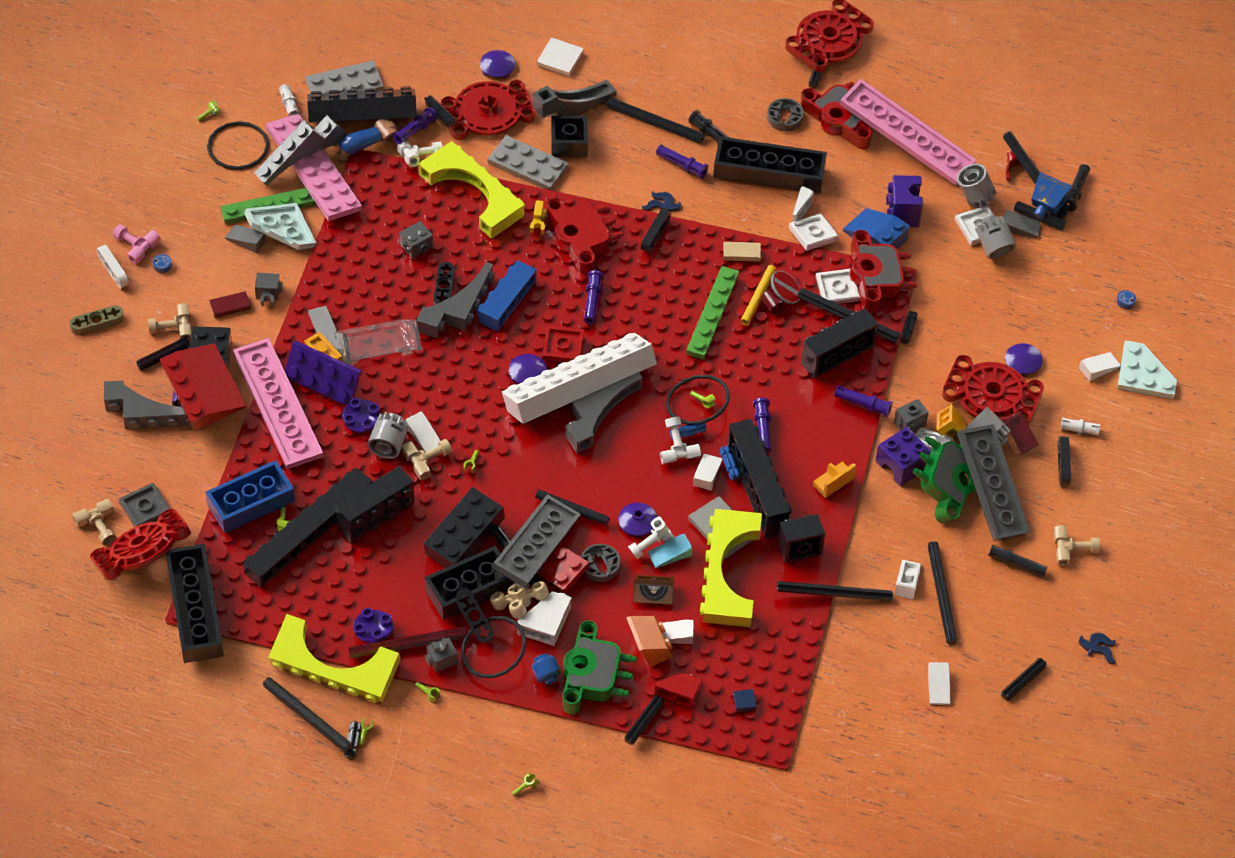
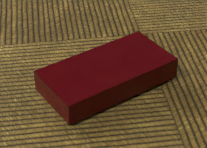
(230, 304)
(1021, 432)

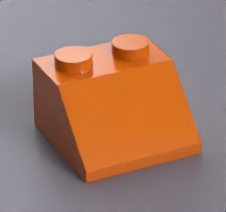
(650, 638)

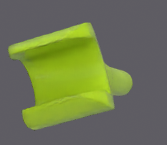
(213, 110)
(706, 401)
(471, 462)
(281, 522)
(434, 690)
(364, 731)
(527, 782)

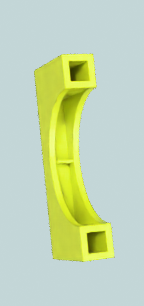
(454, 164)
(721, 603)
(367, 680)

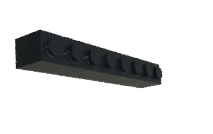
(302, 530)

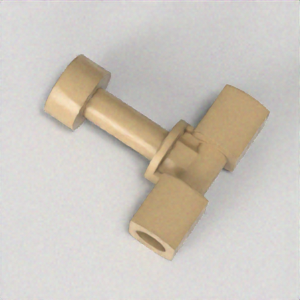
(180, 322)
(421, 459)
(96, 517)
(1066, 545)

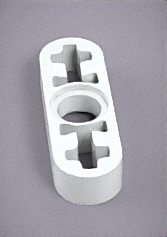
(112, 266)

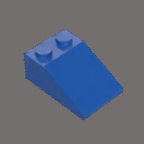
(881, 227)

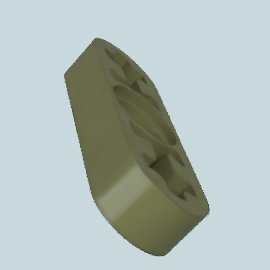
(101, 313)

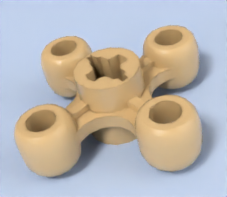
(519, 598)

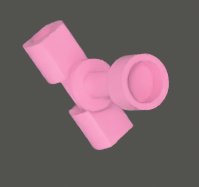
(139, 245)

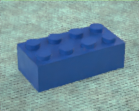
(250, 496)

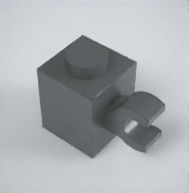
(268, 287)
(441, 655)

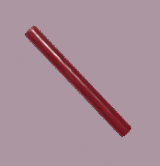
(407, 642)

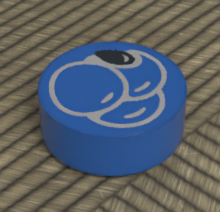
(162, 263)
(1126, 299)

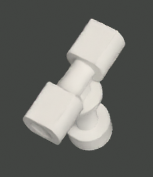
(412, 153)
(679, 449)
(660, 533)

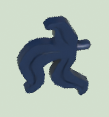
(666, 197)
(1094, 641)

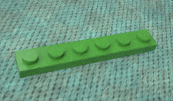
(236, 211)
(712, 313)

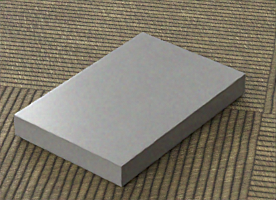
(701, 520)

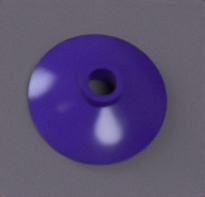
(637, 525)

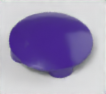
(497, 64)
(1024, 358)
(526, 366)
(360, 415)
(372, 625)

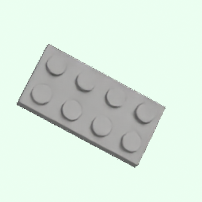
(351, 77)
(527, 163)

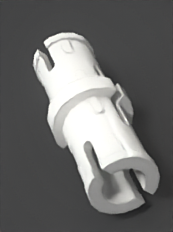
(288, 100)
(1080, 426)

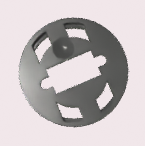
(777, 107)
(609, 557)

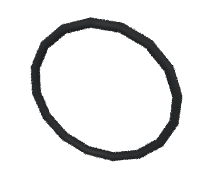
(242, 166)
(693, 378)
(510, 667)

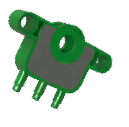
(945, 478)
(600, 672)

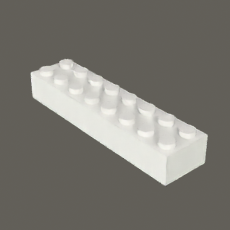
(578, 377)

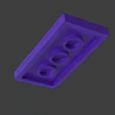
(322, 373)

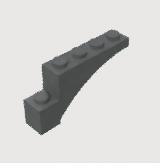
(571, 102)
(299, 144)
(457, 310)
(593, 408)
(139, 410)

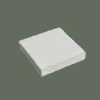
(560, 56)
(970, 220)
(813, 232)
(837, 286)

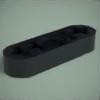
(655, 230)
(447, 292)
(1064, 465)
(461, 604)

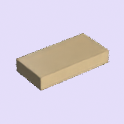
(741, 251)

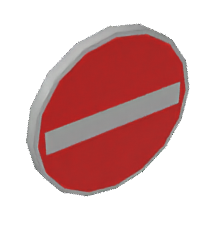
(785, 287)

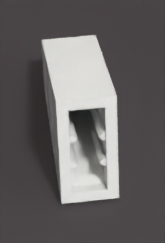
(546, 618)

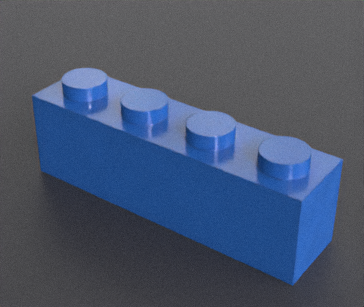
(507, 295)

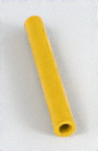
(756, 299)

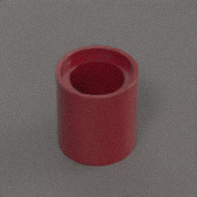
(772, 301)

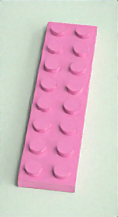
(906, 131)
(318, 174)
(278, 403)

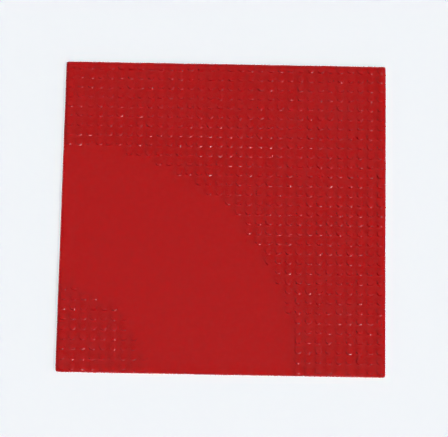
(459, 387)

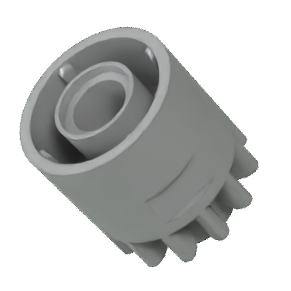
(976, 185)
(995, 236)
(987, 417)
(388, 436)

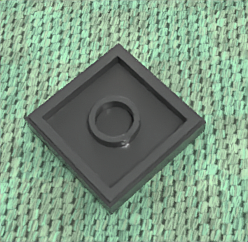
(143, 505)

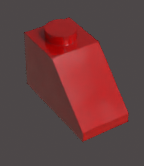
(680, 689)

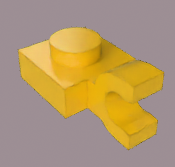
(539, 215)

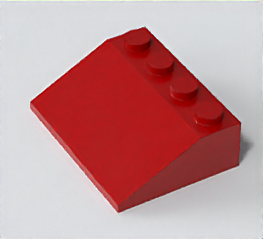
(202, 385)

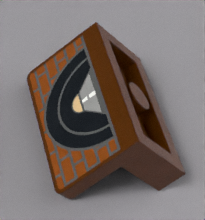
(653, 589)

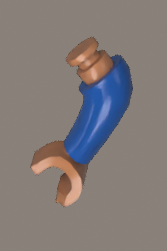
(362, 139)

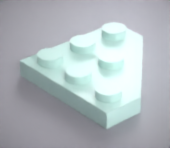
(283, 224)
(1144, 372)

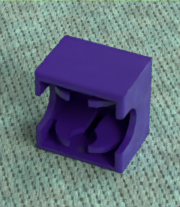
(904, 199)
(902, 455)

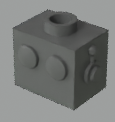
(416, 239)
(911, 415)

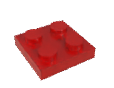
(562, 343)
(563, 569)

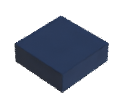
(744, 700)

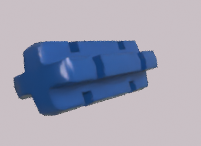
(689, 430)
(730, 462)

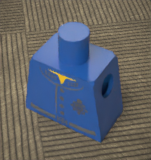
(1049, 195)

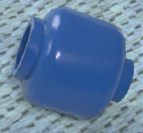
(546, 669)

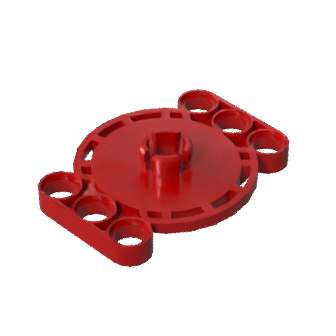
(819, 38)
(474, 108)
(978, 385)
(140, 545)

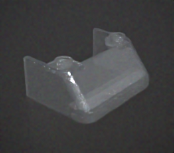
(378, 340)

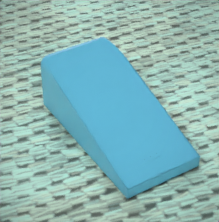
(671, 551)

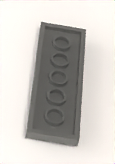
(993, 482)
(536, 541)

